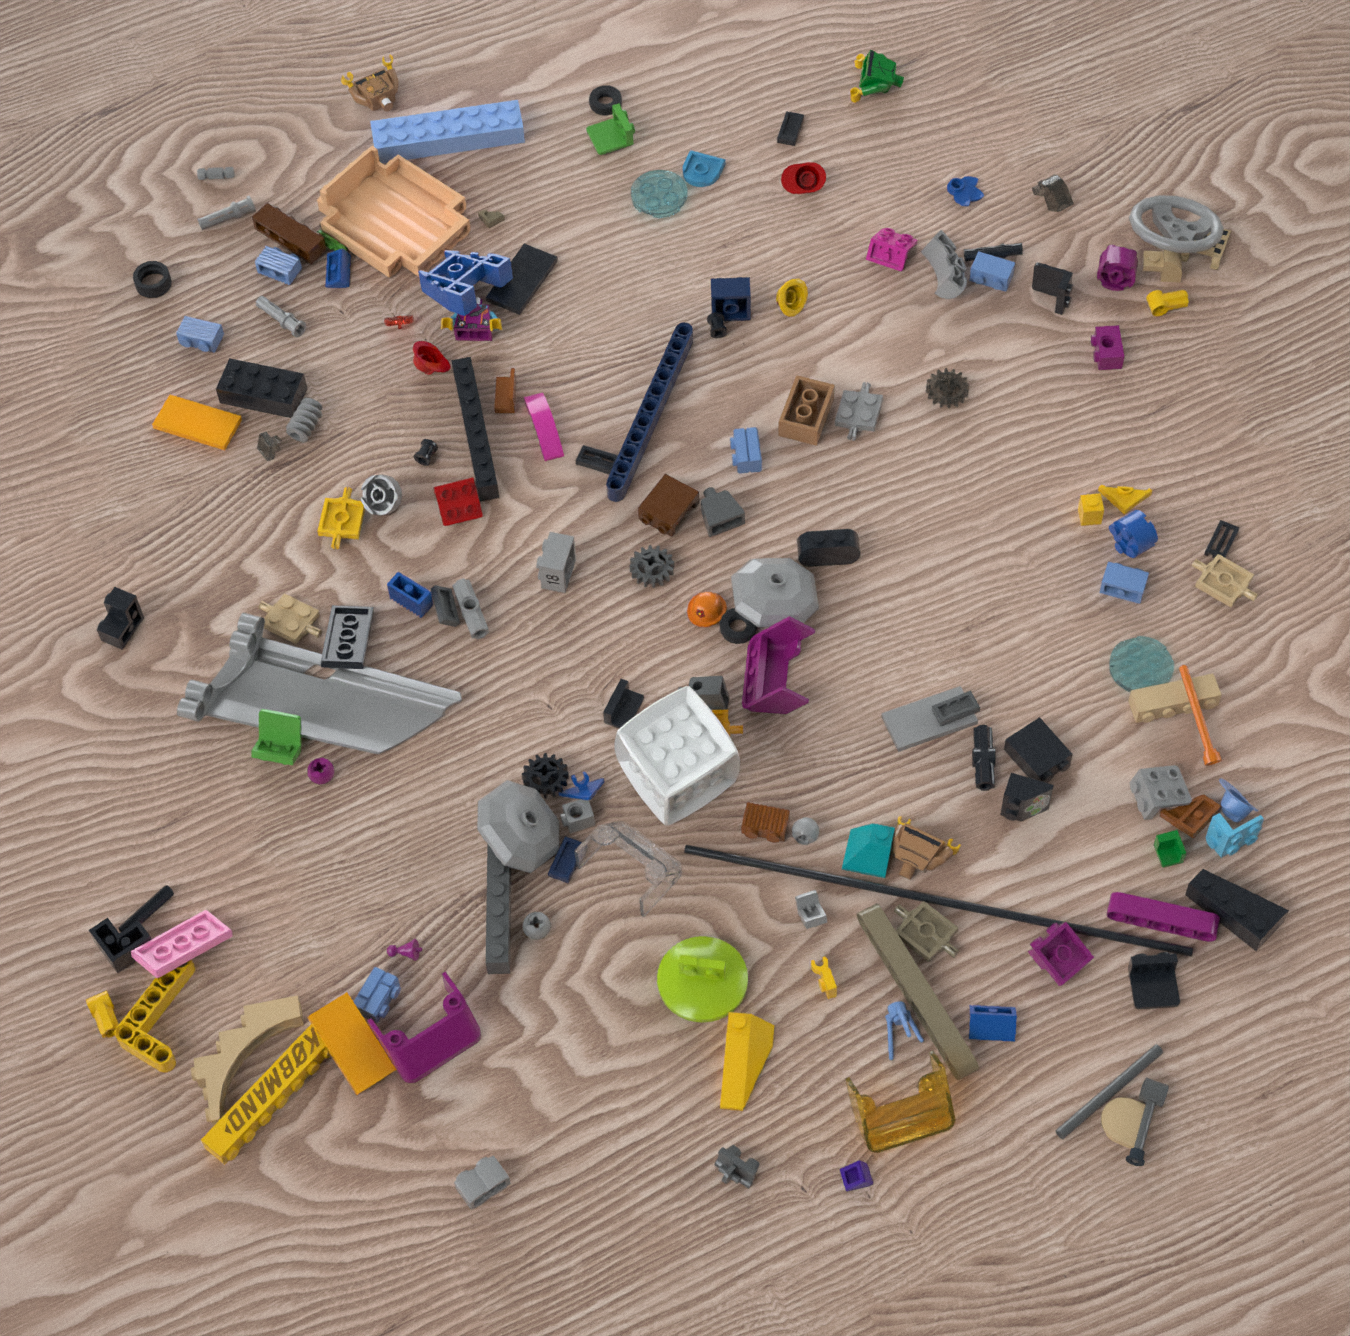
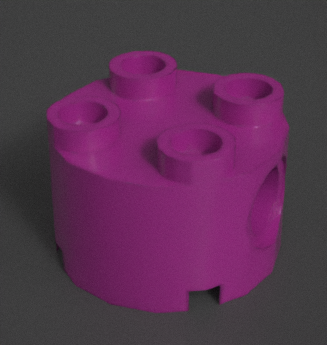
(1117, 268)

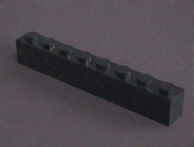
(475, 429)

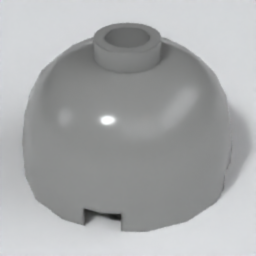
(381, 494)

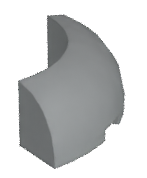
(947, 266)

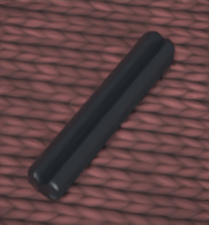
(148, 908)

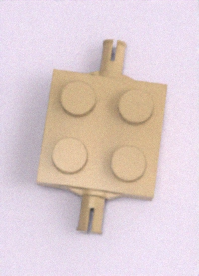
(1224, 580)
(290, 618)

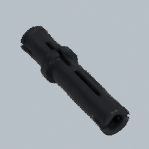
(999, 251)

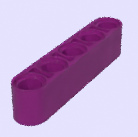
(1163, 916)

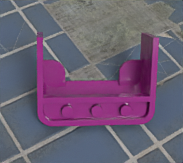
(768, 668)
(436, 1044)

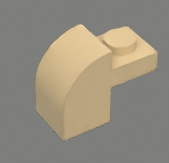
(1165, 262)

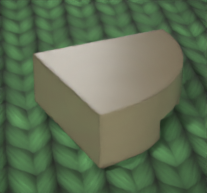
(491, 218)

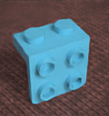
(1228, 841)

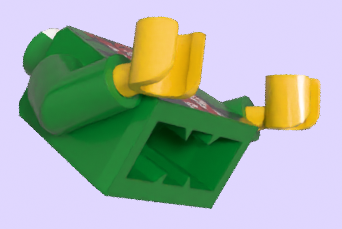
(876, 75)

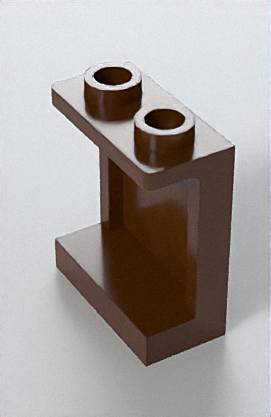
(667, 504)

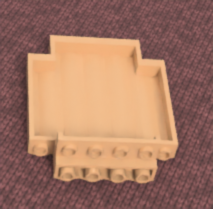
(392, 214)

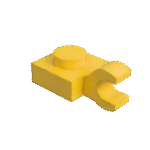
(827, 982)

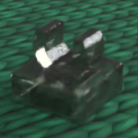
(268, 445)

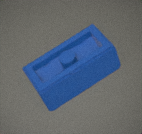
(338, 269)

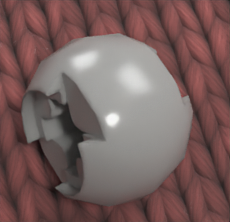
(805, 831)
(530, 921)

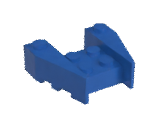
(454, 279)

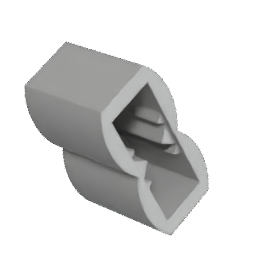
(481, 1182)

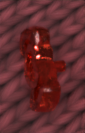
(398, 320)

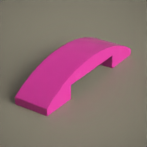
(544, 426)

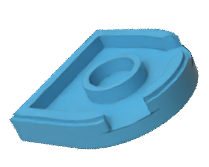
(702, 169)

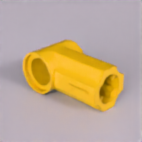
(1162, 302)
(102, 1010)

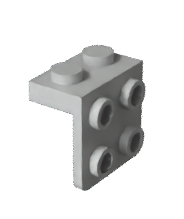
(1159, 789)

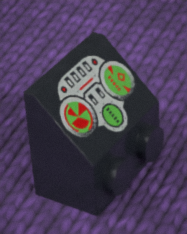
(1025, 798)

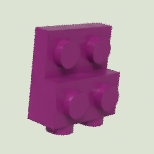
(1060, 952)

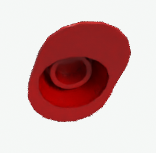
(803, 178)
(429, 359)

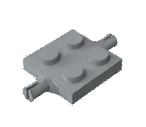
(858, 410)

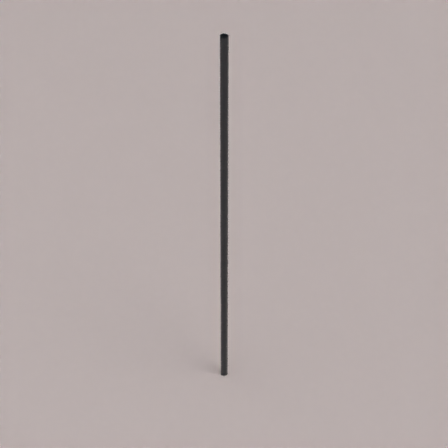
(934, 899)

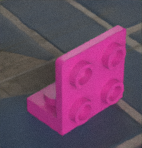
(890, 248)

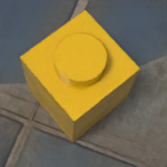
(1090, 509)

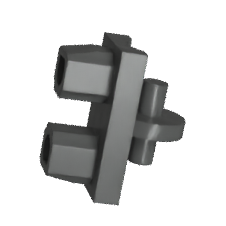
(735, 1168)

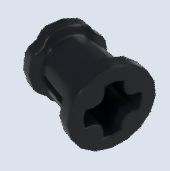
(717, 326)
(425, 452)

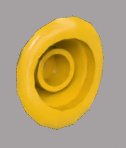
(792, 297)

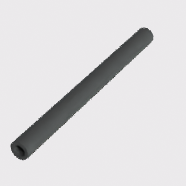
(1109, 1091)

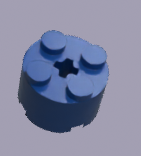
(1133, 534)

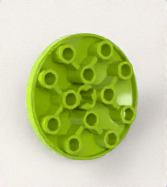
(702, 979)

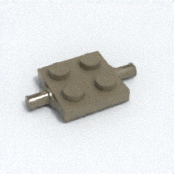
(926, 931)

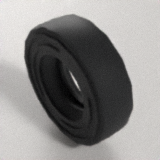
(604, 91)
(731, 635)

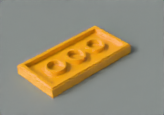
(197, 422)
(351, 1043)

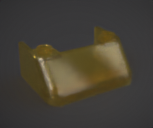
(907, 1118)

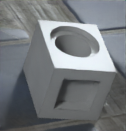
(579, 807)

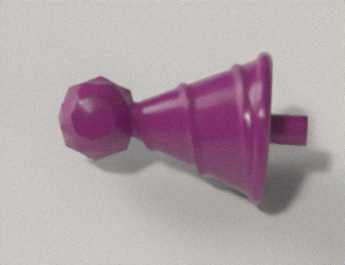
(409, 950)

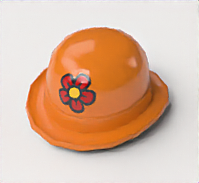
(706, 609)

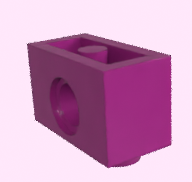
(1108, 347)

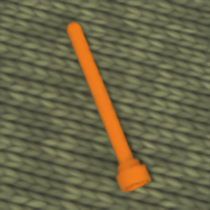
(1211, 755)

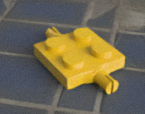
(341, 518)

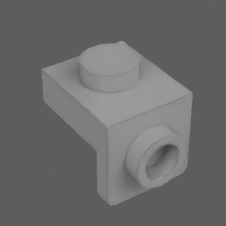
(810, 909)

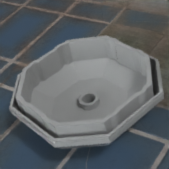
(774, 590)
(518, 826)

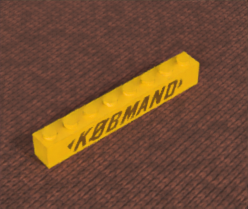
(266, 1096)

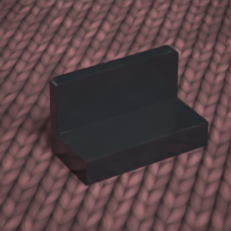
(622, 705)

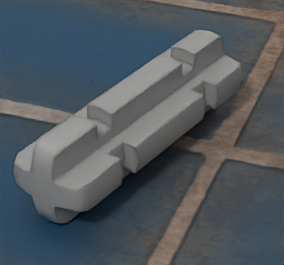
(215, 173)

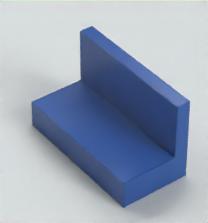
(992, 1023)

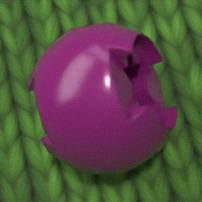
(318, 764)

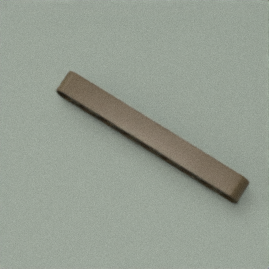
(917, 992)

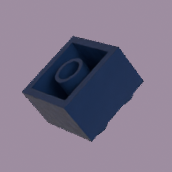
(731, 298)

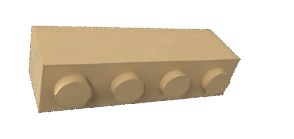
(1172, 699)

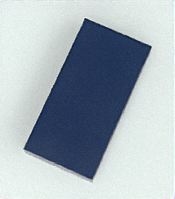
(564, 861)

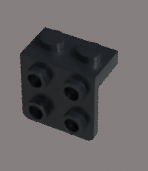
(1055, 283)
(1154, 980)

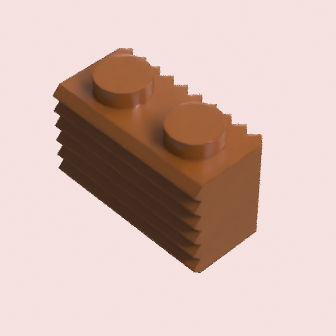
(765, 822)

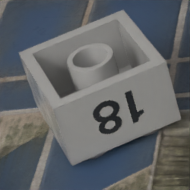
(556, 562)

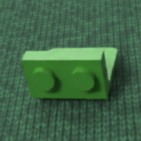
(612, 133)
(278, 737)

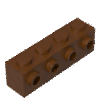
(289, 233)

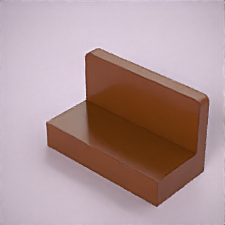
(505, 393)

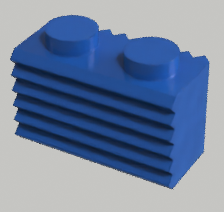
(410, 594)

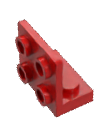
(458, 501)

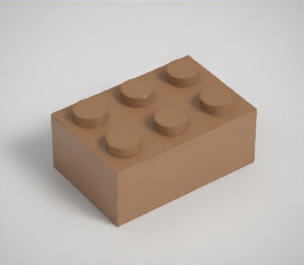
(806, 410)

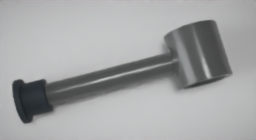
(1153, 1094)

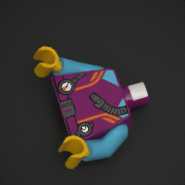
(475, 325)

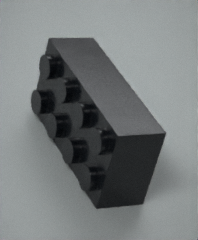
(261, 388)

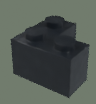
(122, 618)
(117, 945)

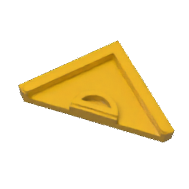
(1124, 497)

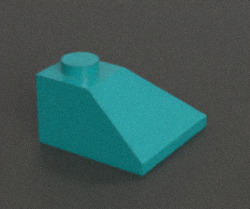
(869, 850)

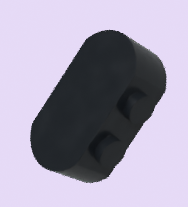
(828, 547)

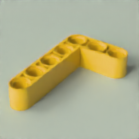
(153, 1012)

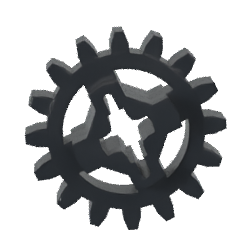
(546, 775)

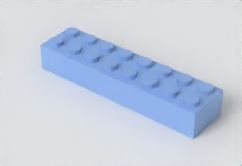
(448, 131)

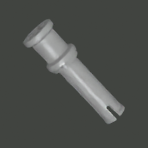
(235, 207)
(286, 320)

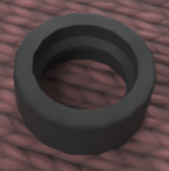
(155, 290)

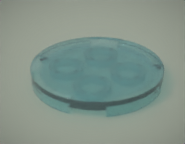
(659, 193)
(1140, 663)

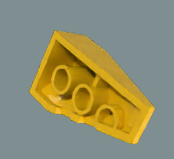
(746, 1050)

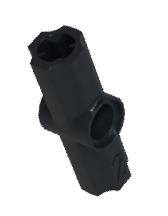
(983, 757)

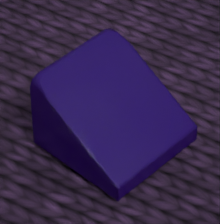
(856, 1176)

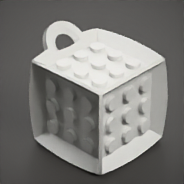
(677, 755)

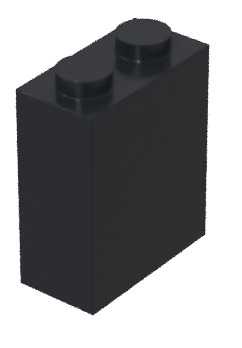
(1038, 751)

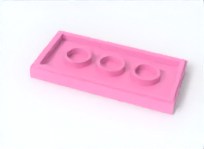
(181, 943)

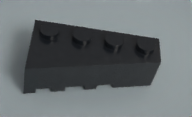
(1239, 910)

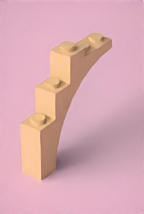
(259, 1024)

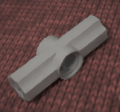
(474, 617)

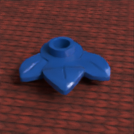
(964, 190)

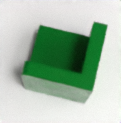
(1169, 848)

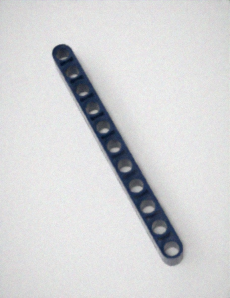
(649, 412)

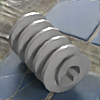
(304, 420)

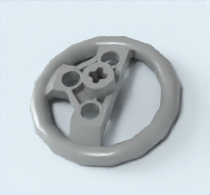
(1177, 233)

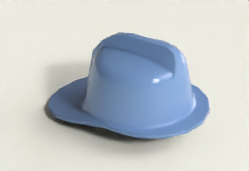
(1234, 803)

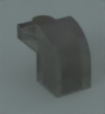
(1055, 193)

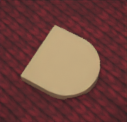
(1122, 1120)

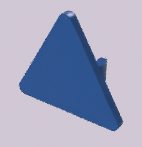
(584, 789)

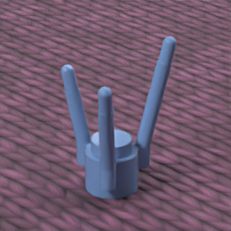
(900, 1016)

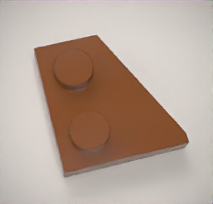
(1192, 817)

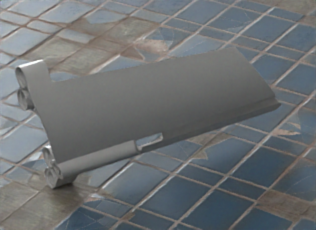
(349, 709)

